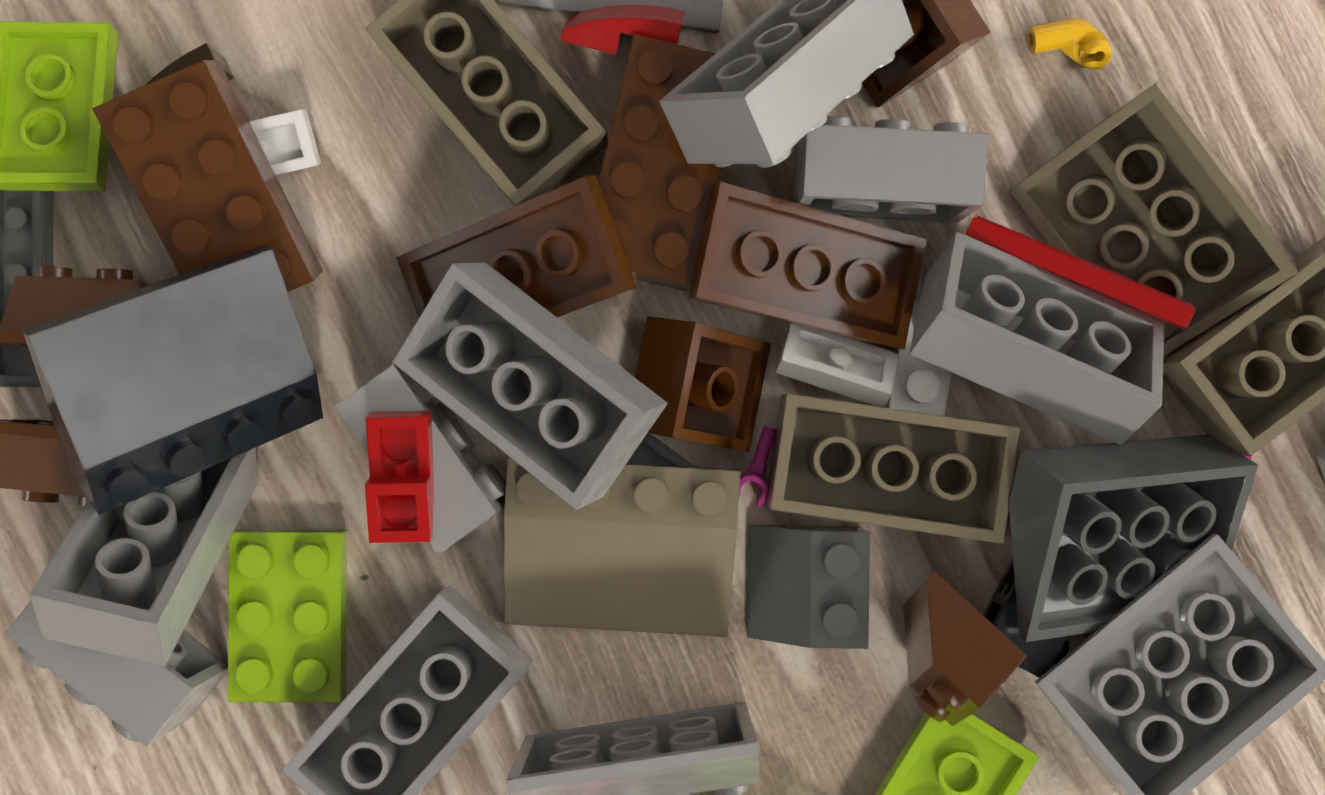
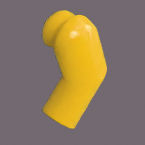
(1074, 38)

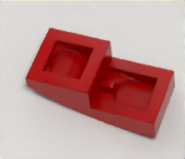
(604, 26)
(400, 476)

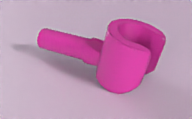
(758, 464)

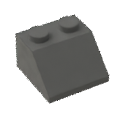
(809, 585)

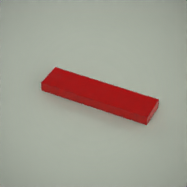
(1084, 273)

